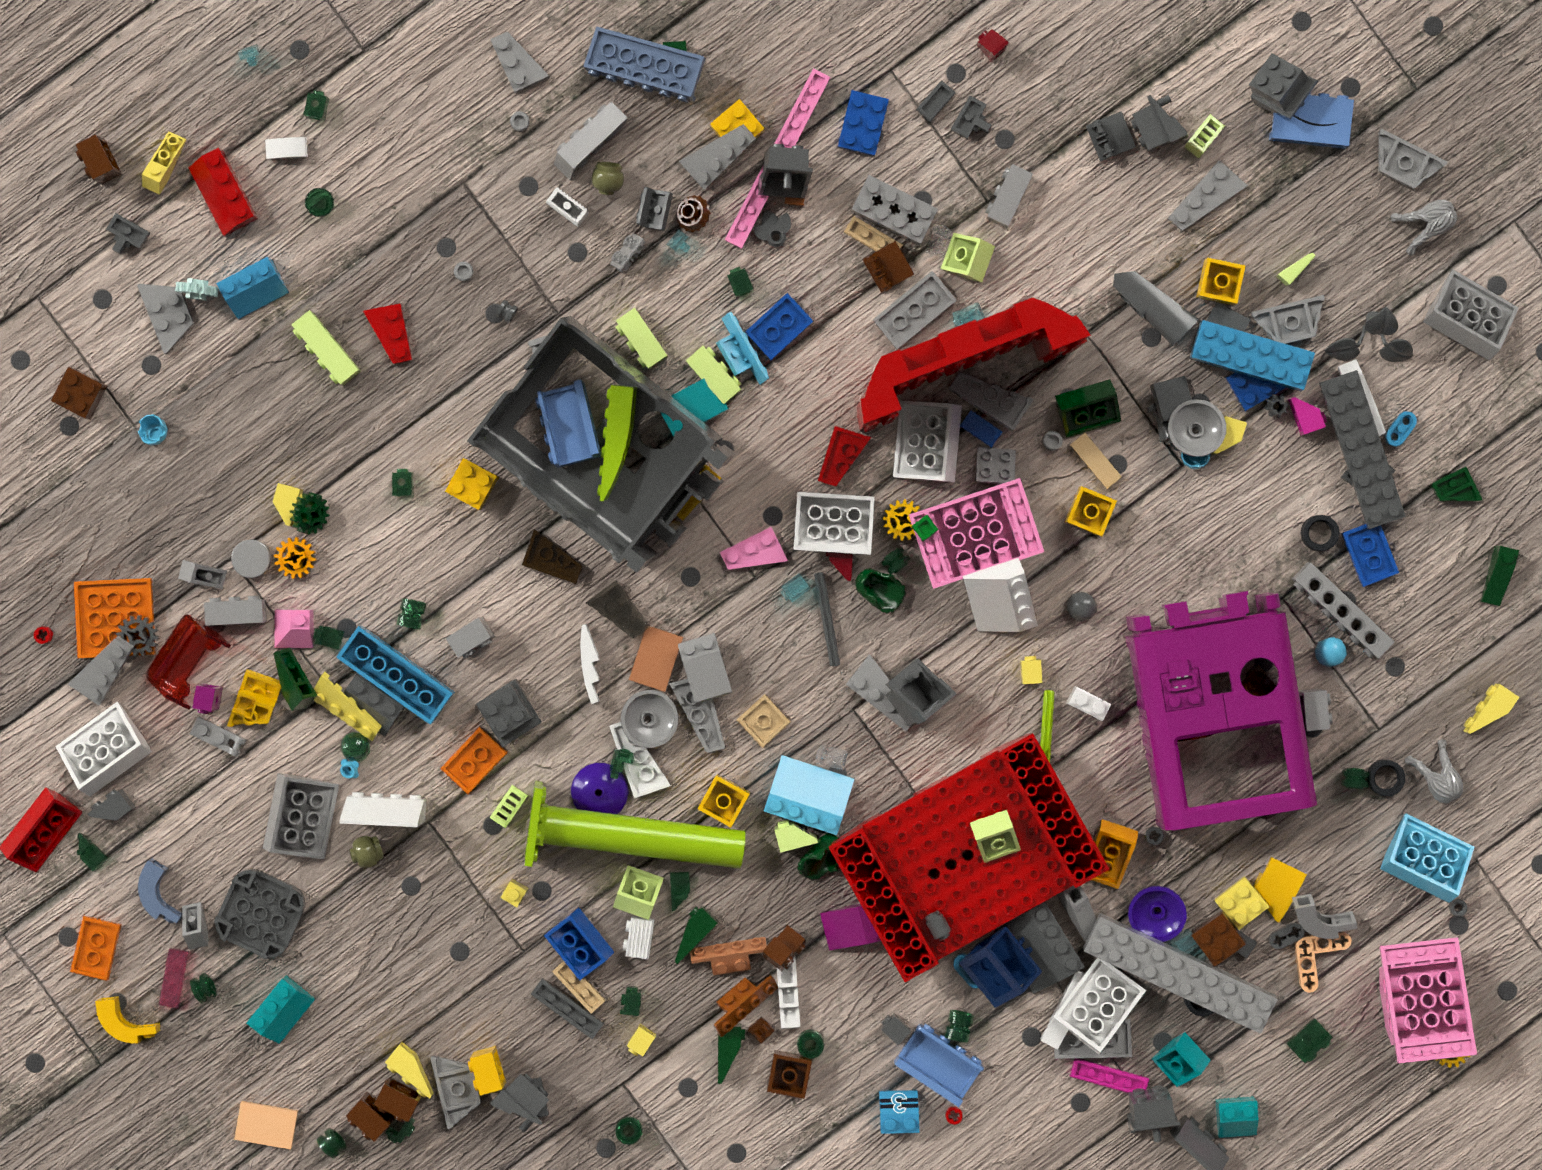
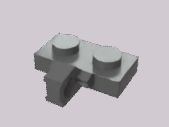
(971, 118)
(126, 233)

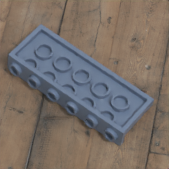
(644, 64)

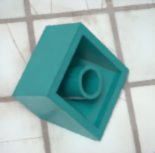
(1181, 1059)
(1237, 1116)

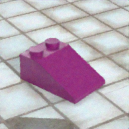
(848, 927)

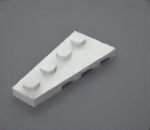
(644, 773)

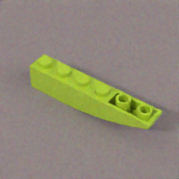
(617, 435)

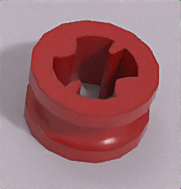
(37, 632)
(950, 1120)

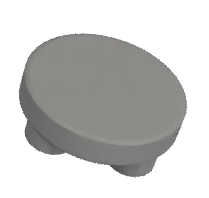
(251, 558)

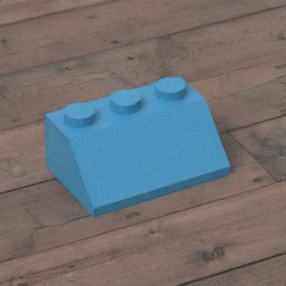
(252, 287)

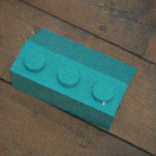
(281, 1010)

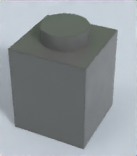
(895, 1028)

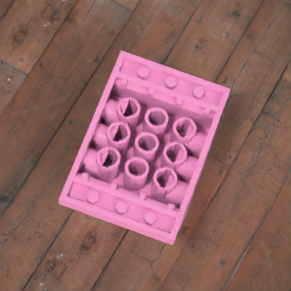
(978, 532)
(1426, 1000)

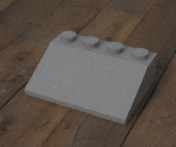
(1471, 315)
(300, 816)

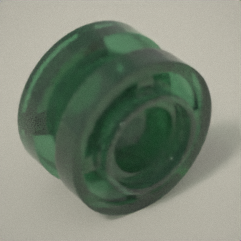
(895, 560)
(1355, 778)
(203, 988)
(810, 1053)
(619, 1131)
(331, 1143)

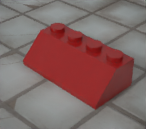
(222, 191)
(40, 830)

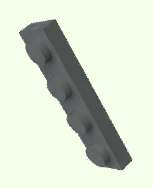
(567, 1008)

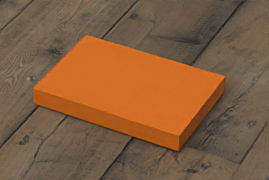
(474, 760)
(95, 948)

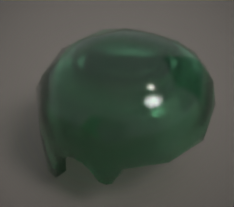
(319, 202)
(355, 747)

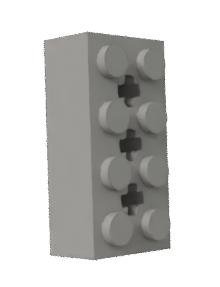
(891, 197)

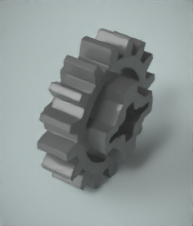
(142, 628)

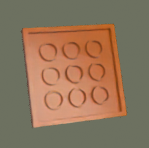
(104, 606)

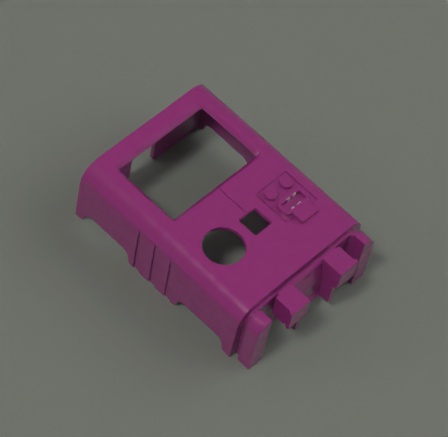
(1178, 702)

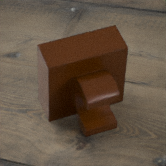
(761, 1029)

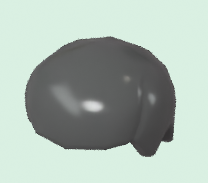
(1081, 606)

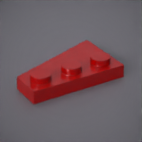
(391, 331)
(841, 454)

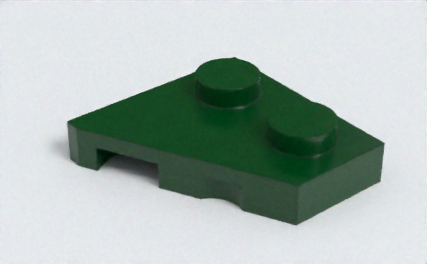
(1456, 487)

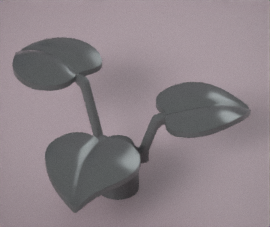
(1376, 323)

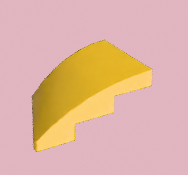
(255, 699)
(1278, 886)

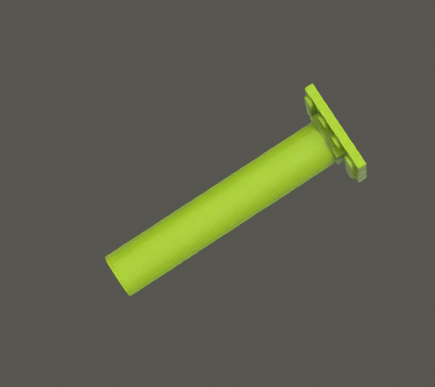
(629, 835)

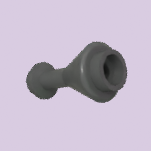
(1162, 426)

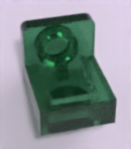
(406, 1130)

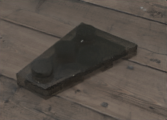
(619, 609)

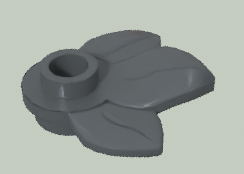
(773, 225)

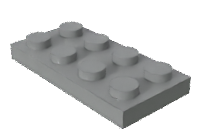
(914, 310)

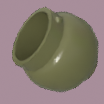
(607, 177)
(366, 851)

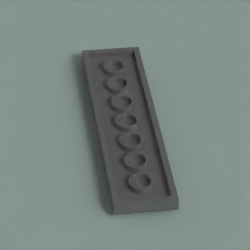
(1362, 449)

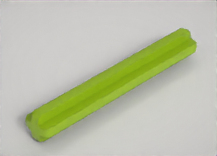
(1047, 722)

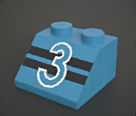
(899, 1111)

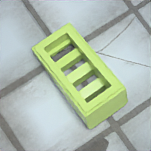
(1196, 145)
(1291, 273)
(498, 819)

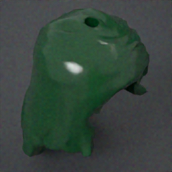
(886, 592)
(818, 859)

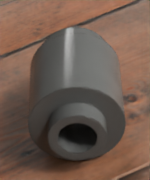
(938, 925)

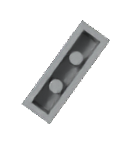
(1008, 195)
(235, 611)

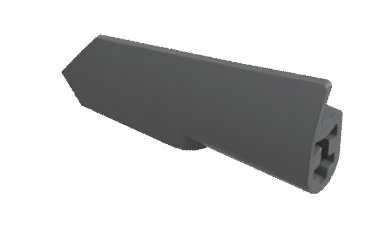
(1155, 306)

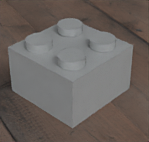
(470, 637)
(1315, 709)

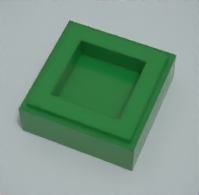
(925, 528)

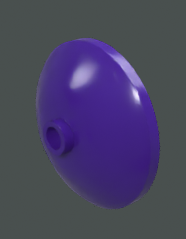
(596, 777)
(1162, 924)

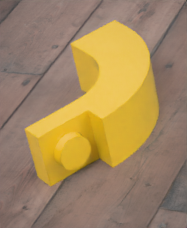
(117, 1026)

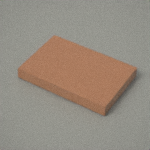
(655, 658)

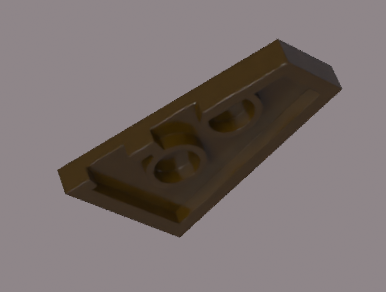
(550, 559)

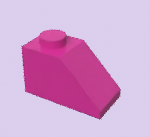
(1306, 416)

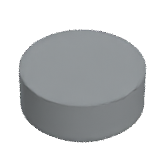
(519, 121)
(463, 271)
(1052, 440)

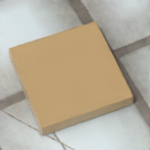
(763, 720)

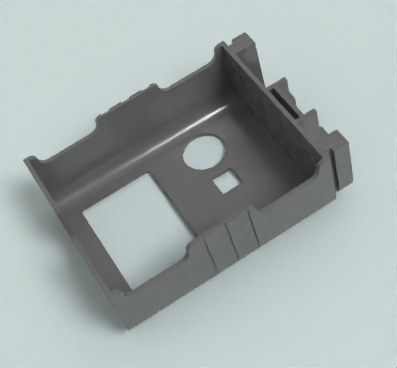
(639, 499)

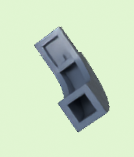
(150, 892)

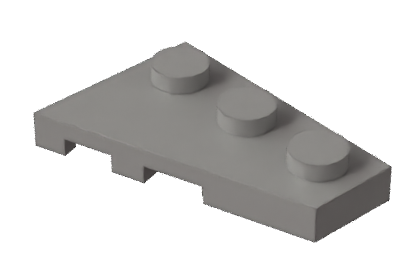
(517, 63)

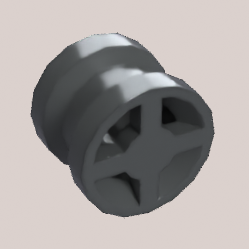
(506, 311)

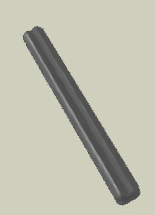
(827, 619)

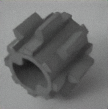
(1270, 402)

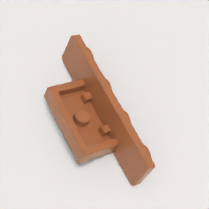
(729, 956)

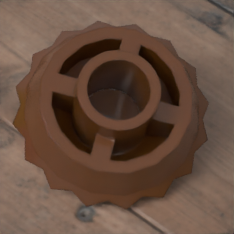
(693, 213)

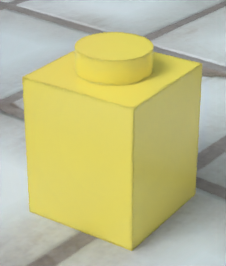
(1031, 670)
(514, 893)
(641, 1040)

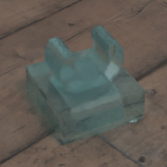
(249, 53)
(678, 242)

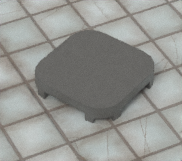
(260, 913)

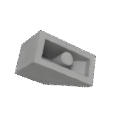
(202, 574)
(194, 926)

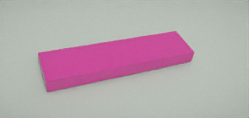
(1107, 1076)

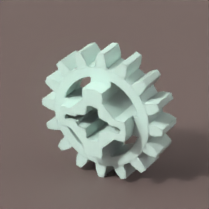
(196, 289)

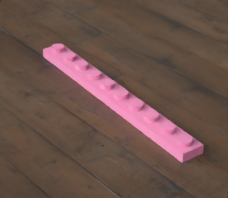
(788, 137)

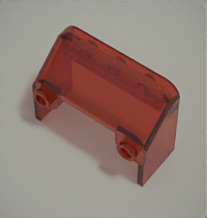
(180, 656)

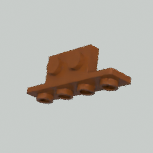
(741, 1001)

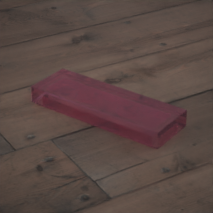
(173, 977)

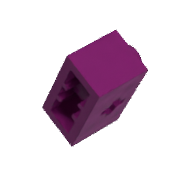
(207, 698)

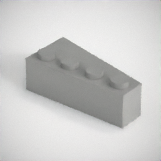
(589, 139)

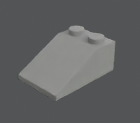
(704, 668)

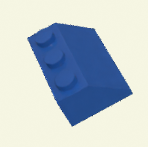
(579, 943)

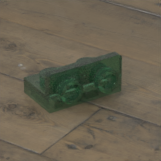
(1309, 1041)

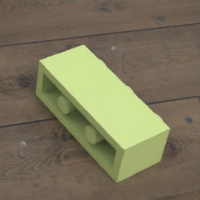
(640, 339)
(714, 373)

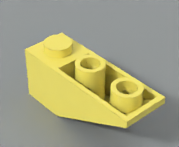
(162, 163)
(1495, 705)
(408, 1065)

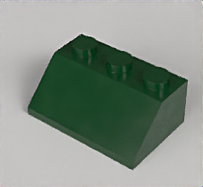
(1088, 408)

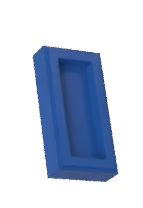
(981, 428)

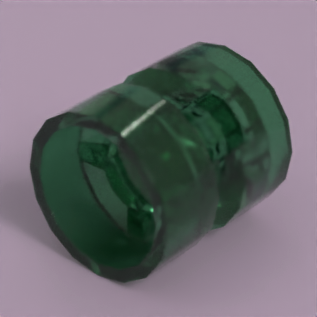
(411, 613)
(959, 1025)

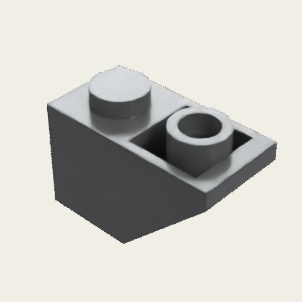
(114, 807)

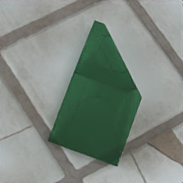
(90, 853)
(679, 888)

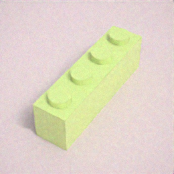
(326, 348)

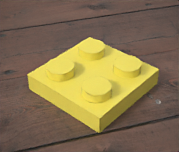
(1241, 903)

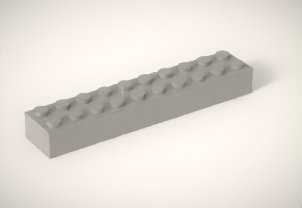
(1180, 973)

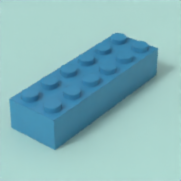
(1252, 355)
(395, 674)

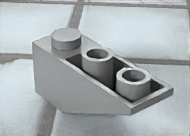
(1079, 909)

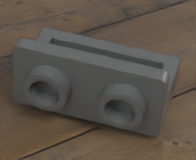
(654, 209)

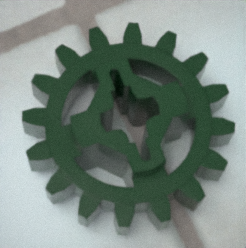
(309, 513)

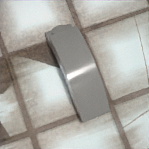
(1320, 924)

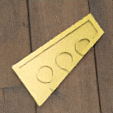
(345, 708)

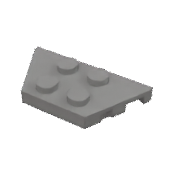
(1405, 161)
(167, 313)
(1291, 320)
(455, 1088)

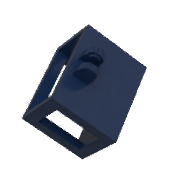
(1001, 966)

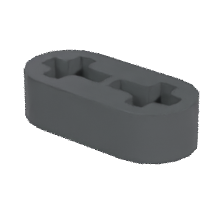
(1283, 931)

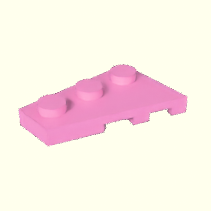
(754, 551)

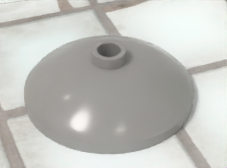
(1203, 417)
(662, 718)

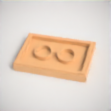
(266, 1125)

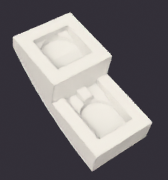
(286, 148)

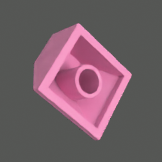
(293, 628)

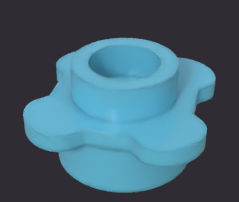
(346, 772)

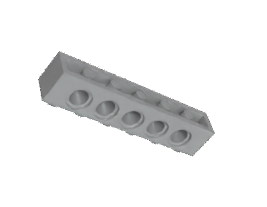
(1381, 640)

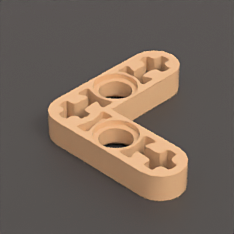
(1312, 949)

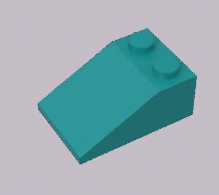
(698, 400)

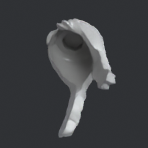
(1440, 218)
(1443, 786)

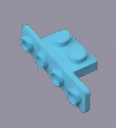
(739, 352)

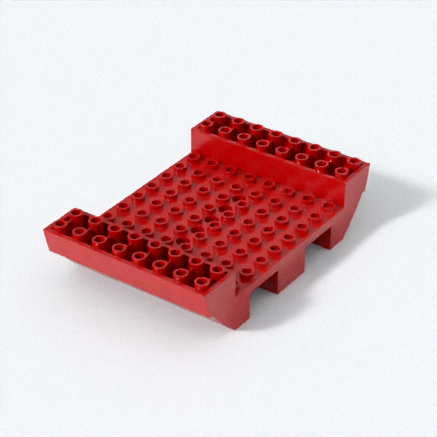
(1028, 321)
(895, 850)

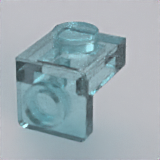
(968, 314)

